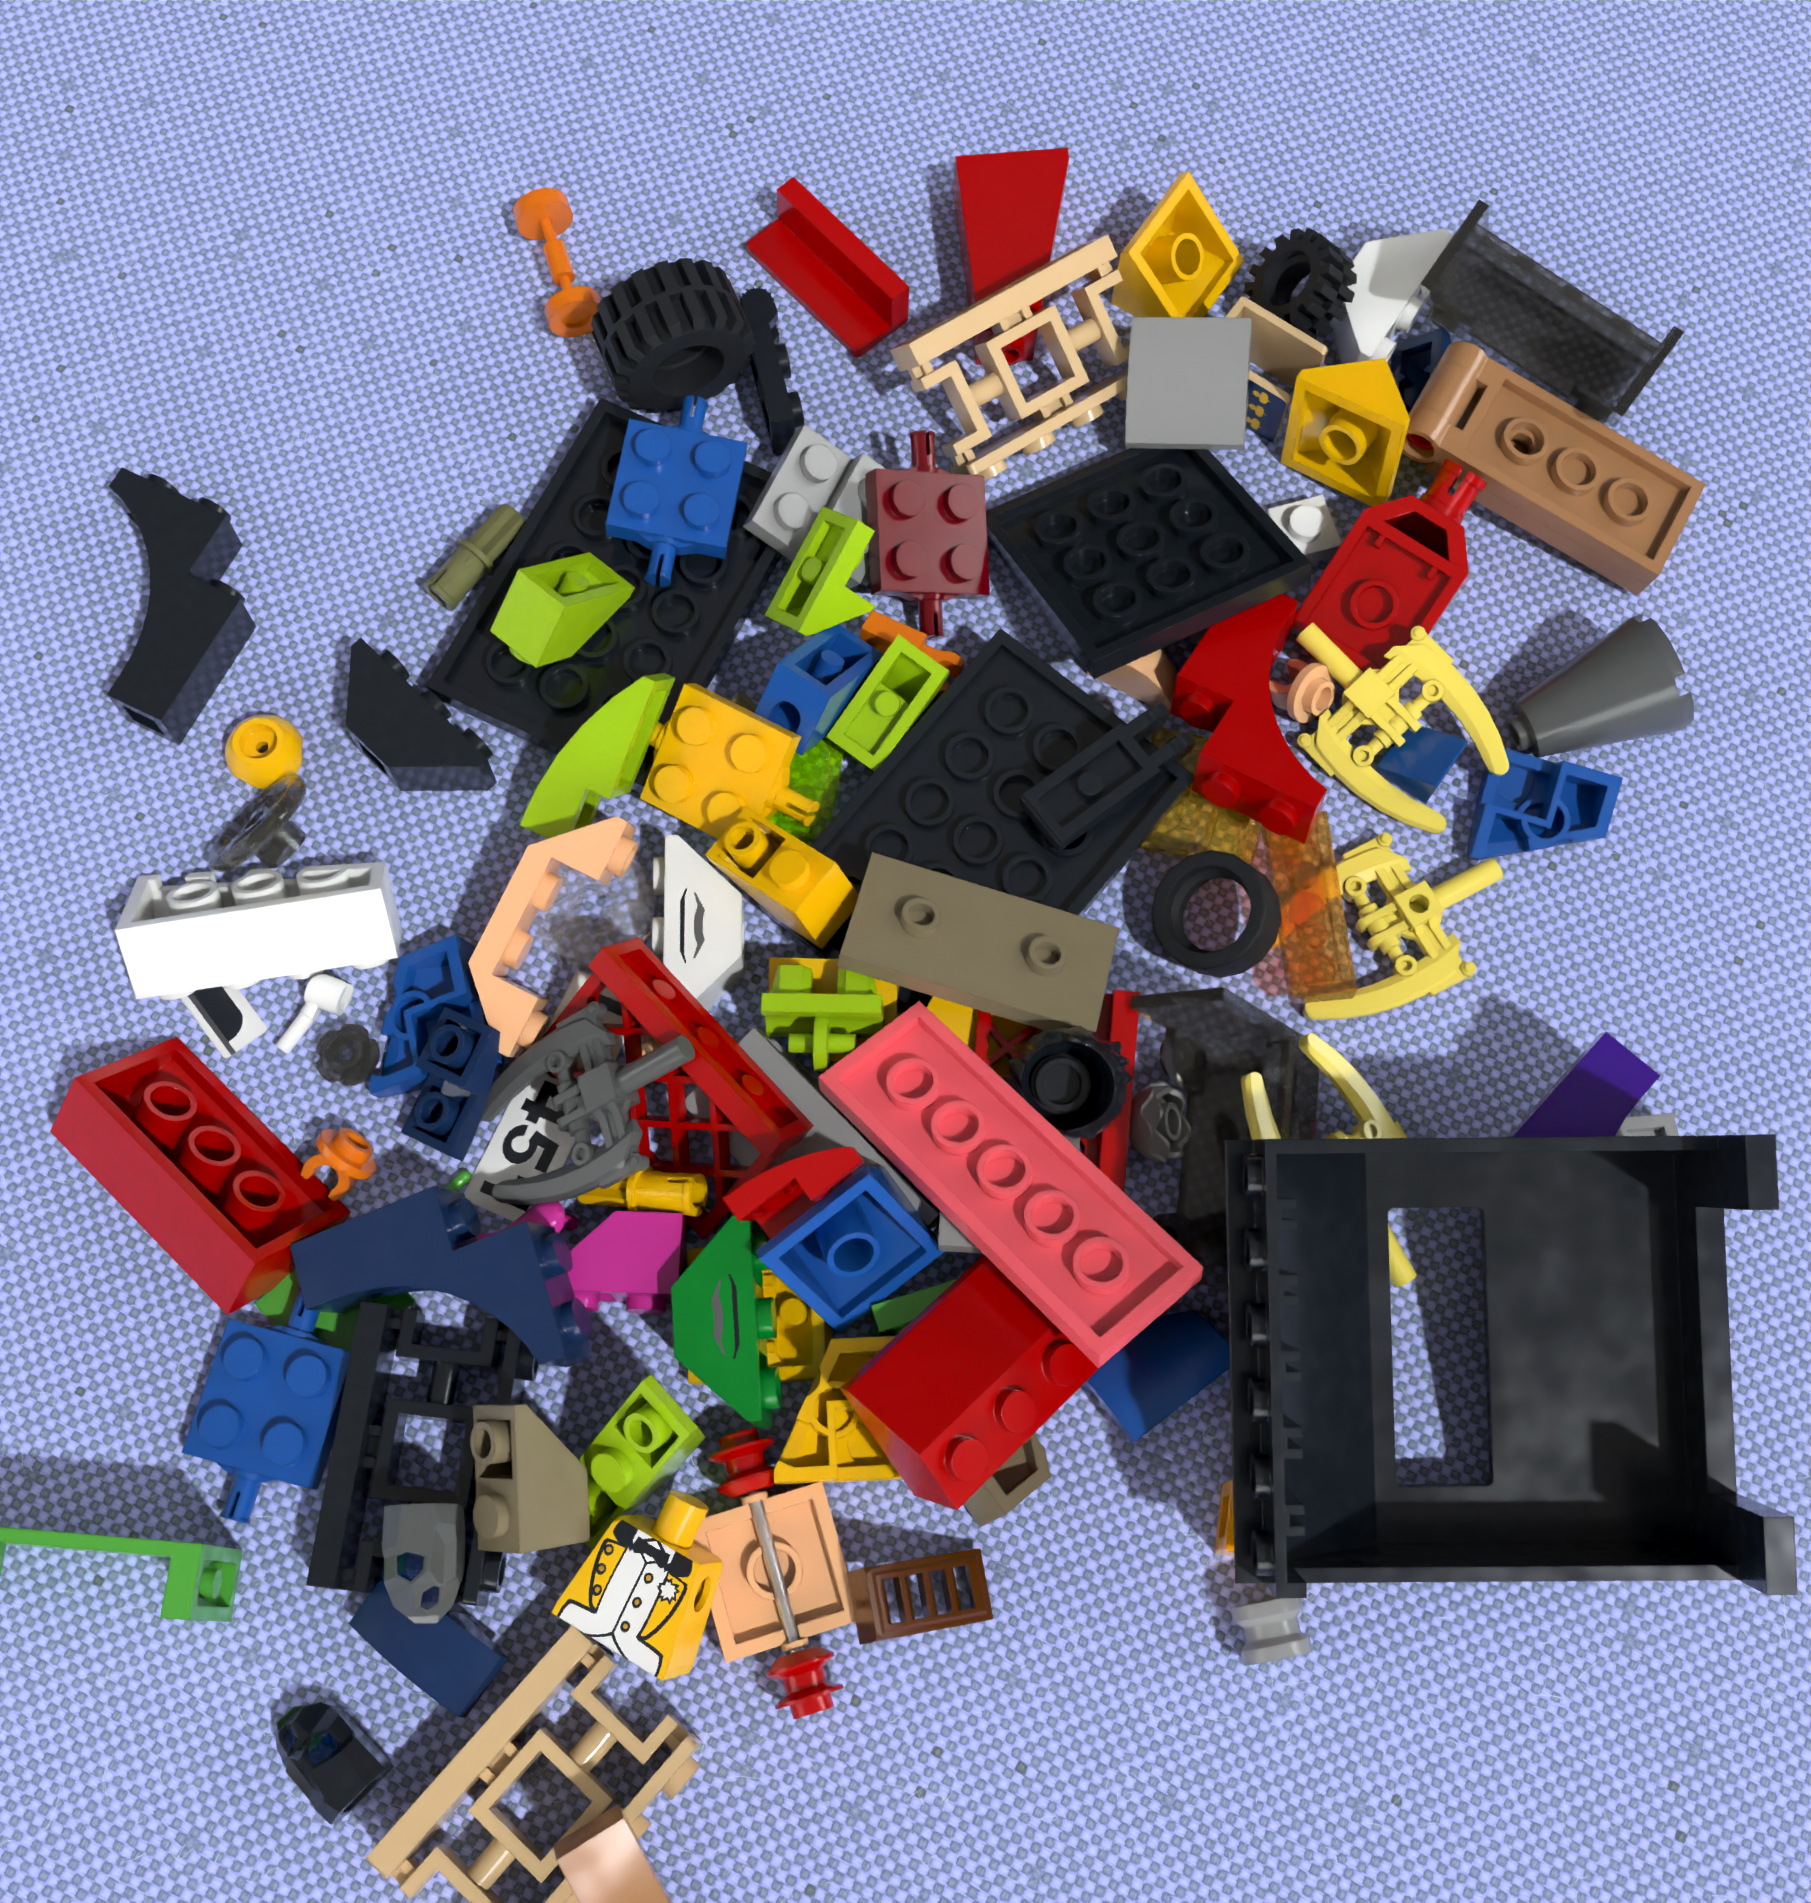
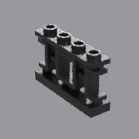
(367, 1446)

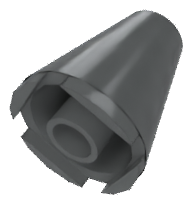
(1605, 695)

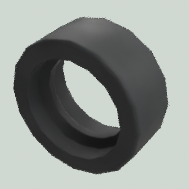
(1177, 890)

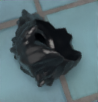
(1071, 1079)

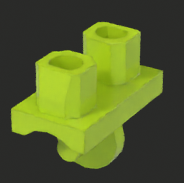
(821, 1021)

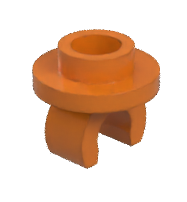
(347, 1154)

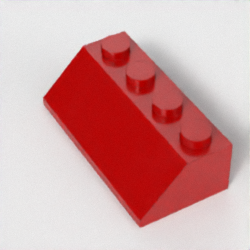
(195, 1170)
(966, 1385)

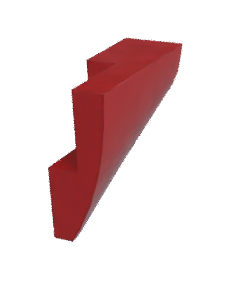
(792, 1188)

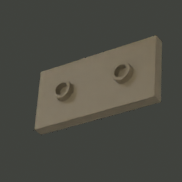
(978, 946)

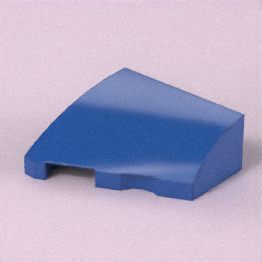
(423, 986)

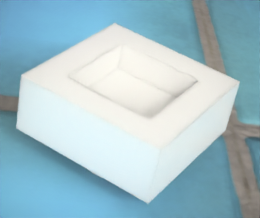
(1308, 527)

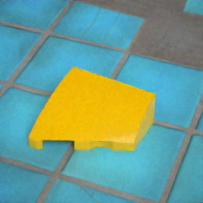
(828, 1434)

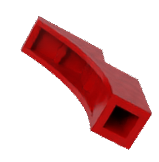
(1228, 694)

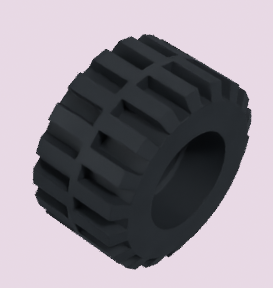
(672, 335)

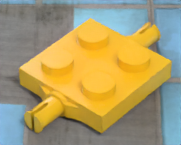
(720, 759)

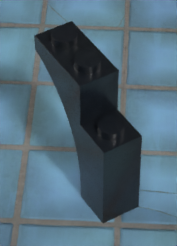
(192, 617)

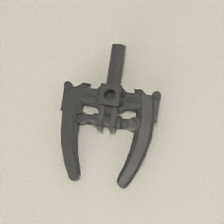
(597, 1095)

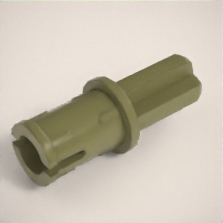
(474, 557)

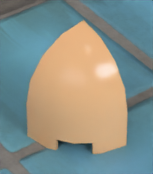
(1146, 679)

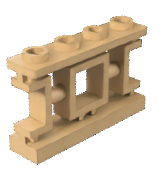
(1011, 318)
(500, 1763)

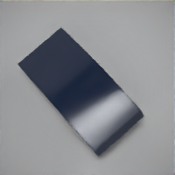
(461, 1069)
(443, 1659)

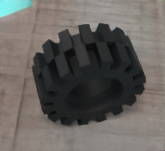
(1288, 265)

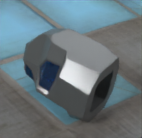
(423, 1558)

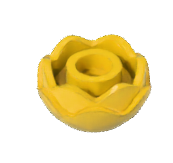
(265, 768)

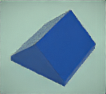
(852, 1247)

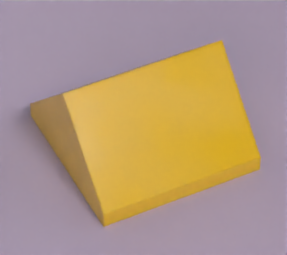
(1176, 257)
(1348, 428)

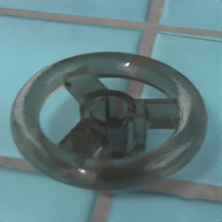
(263, 828)

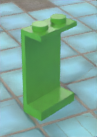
(199, 1576)

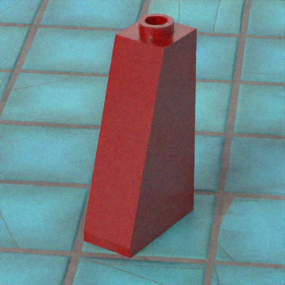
(1007, 224)

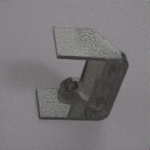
(1541, 322)
(1205, 1051)

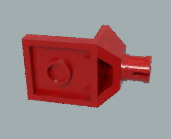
(1394, 570)

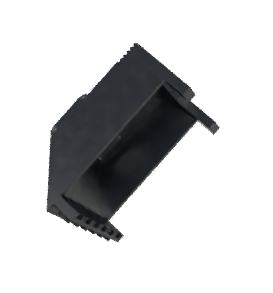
(1596, 1357)

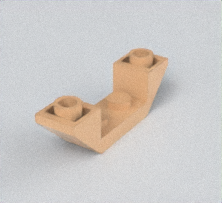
(592, 850)

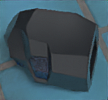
(330, 1758)

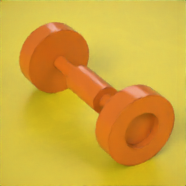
(544, 216)

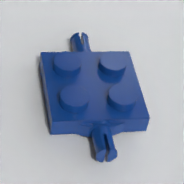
(676, 490)
(269, 1407)

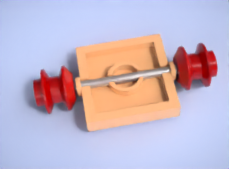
(778, 1573)

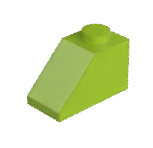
(558, 607)

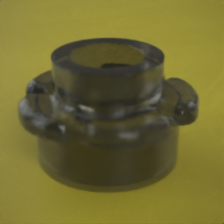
(359, 1066)

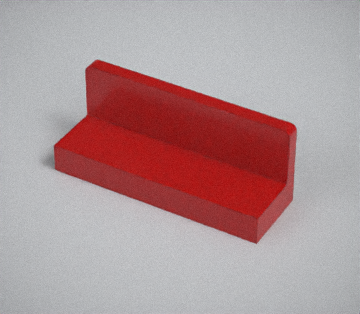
(830, 271)

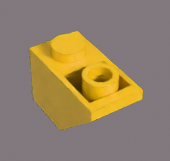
(785, 876)

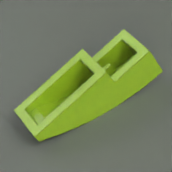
(598, 759)

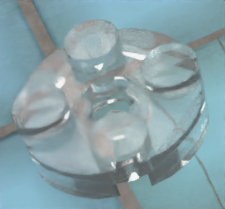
(579, 940)

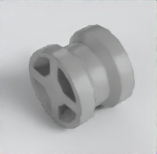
(1271, 1630)

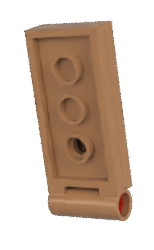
(1551, 467)

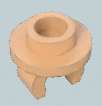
(1308, 694)

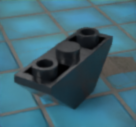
(409, 731)

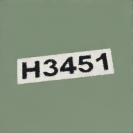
(528, 1133)

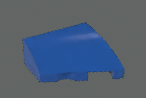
(1540, 806)
(1159, 1371)

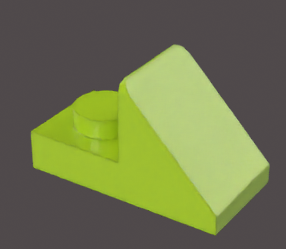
(814, 587)
(888, 703)

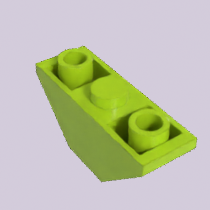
(636, 1454)

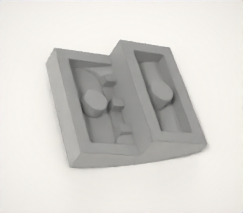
(1188, 383)

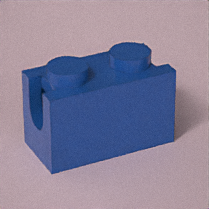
(806, 686)

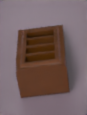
(871, 1601)

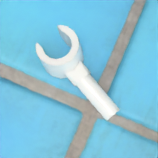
(321, 993)

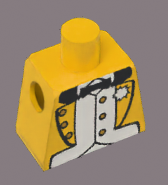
(647, 1588)

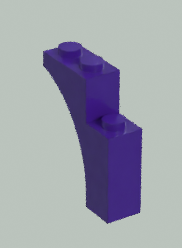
(1591, 1094)

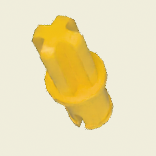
(654, 1192)

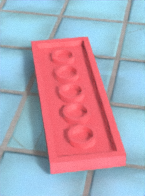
(1011, 1183)

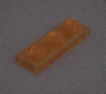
(1312, 914)

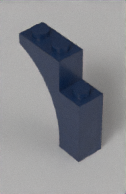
(433, 1246)

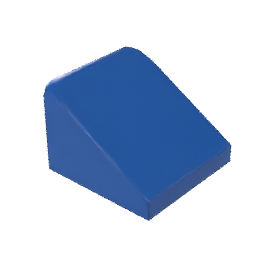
(1421, 761)

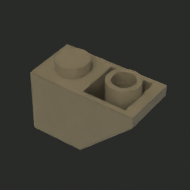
(526, 1483)

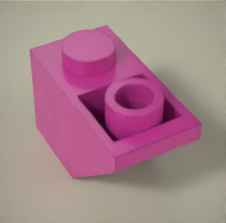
(630, 1261)

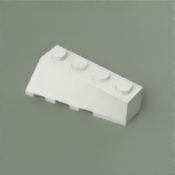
(256, 927)

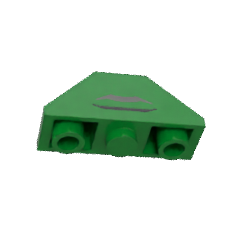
(726, 1322)

